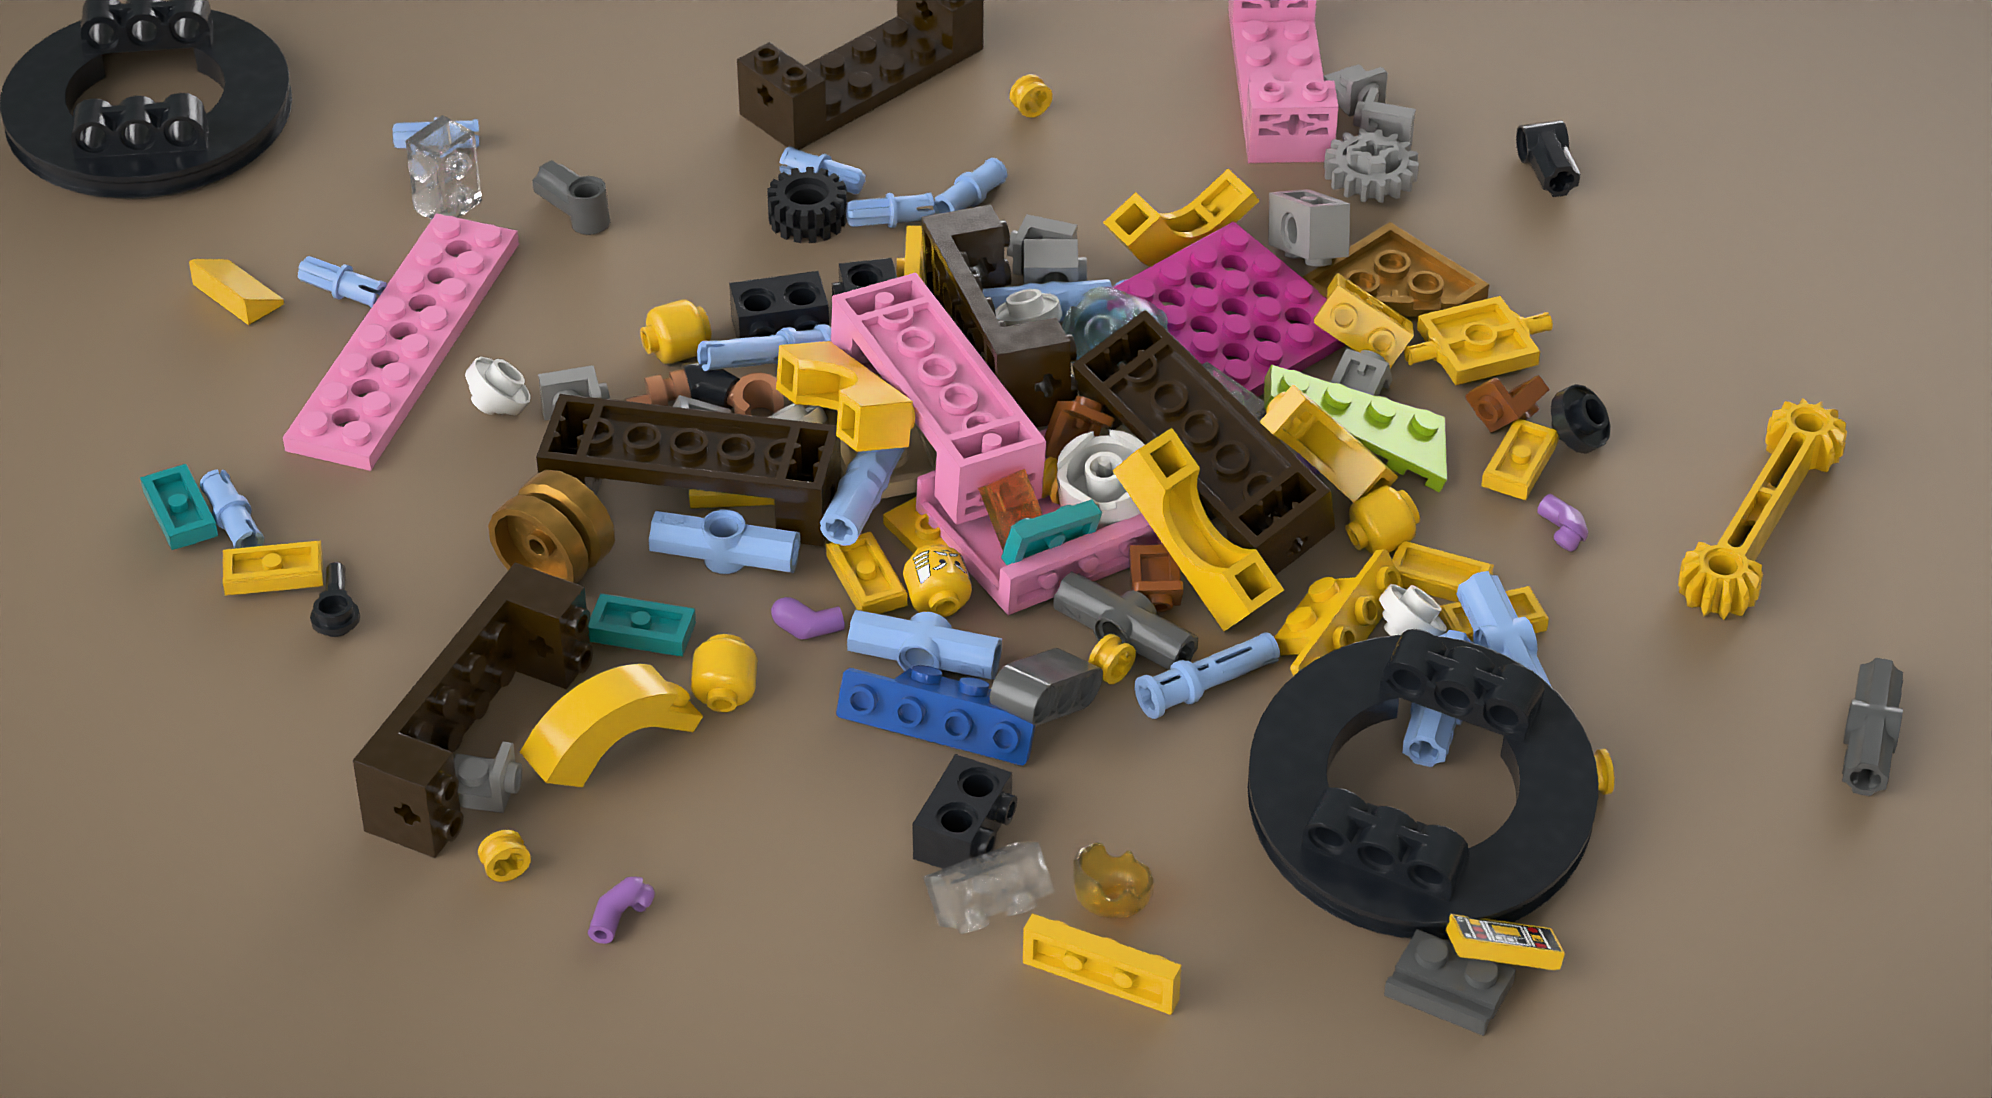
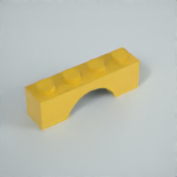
(868, 408)
(1164, 488)

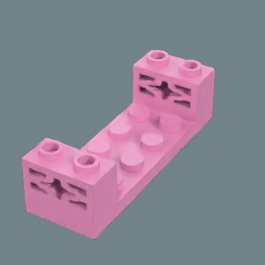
(1281, 82)
(955, 395)

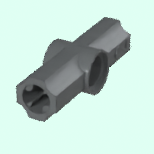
(1127, 616)
(1873, 727)

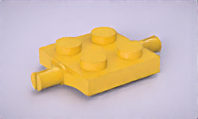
(1478, 340)

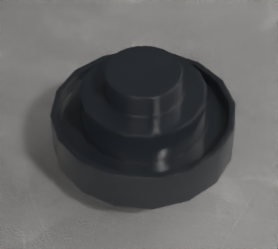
(1580, 419)

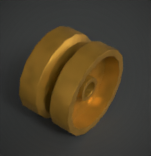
(553, 527)

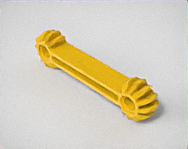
(1727, 576)

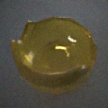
(1111, 884)

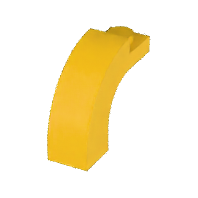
(1159, 235)
(1326, 444)
(600, 713)

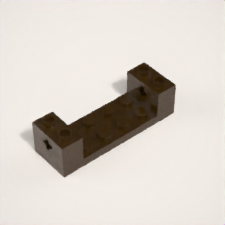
(813, 100)
(1030, 359)
(699, 451)
(1241, 463)
(408, 766)

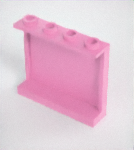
(1039, 575)

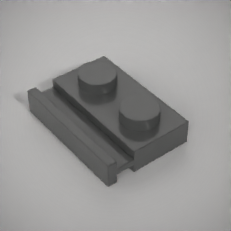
(1447, 985)

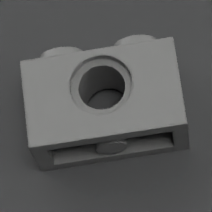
(1309, 226)

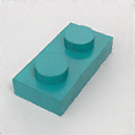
(179, 507)
(1050, 530)
(641, 624)

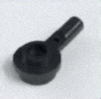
(334, 610)

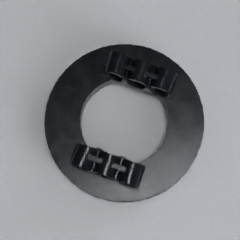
(144, 144)
(1377, 861)

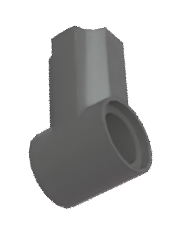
(577, 196)

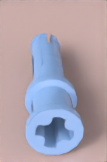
(755, 350)
(1189, 680)

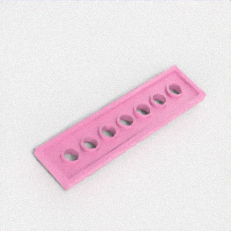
(409, 361)

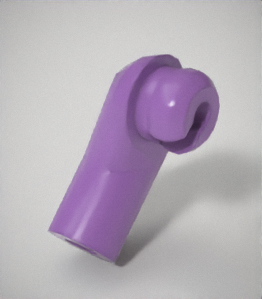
(1571, 522)
(805, 622)
(614, 902)

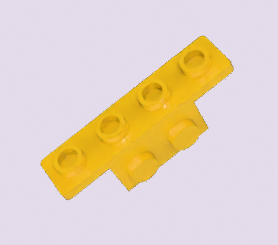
(1337, 612)

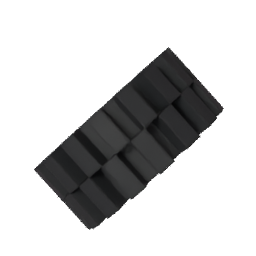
(807, 205)

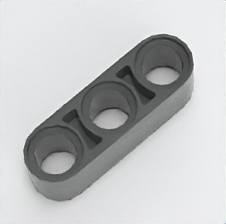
(1046, 686)

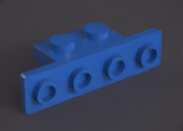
(937, 711)

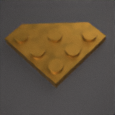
(1402, 274)

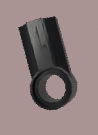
(1547, 150)

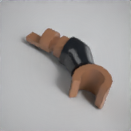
(713, 387)

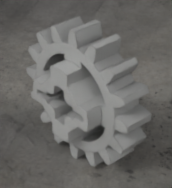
(1371, 165)

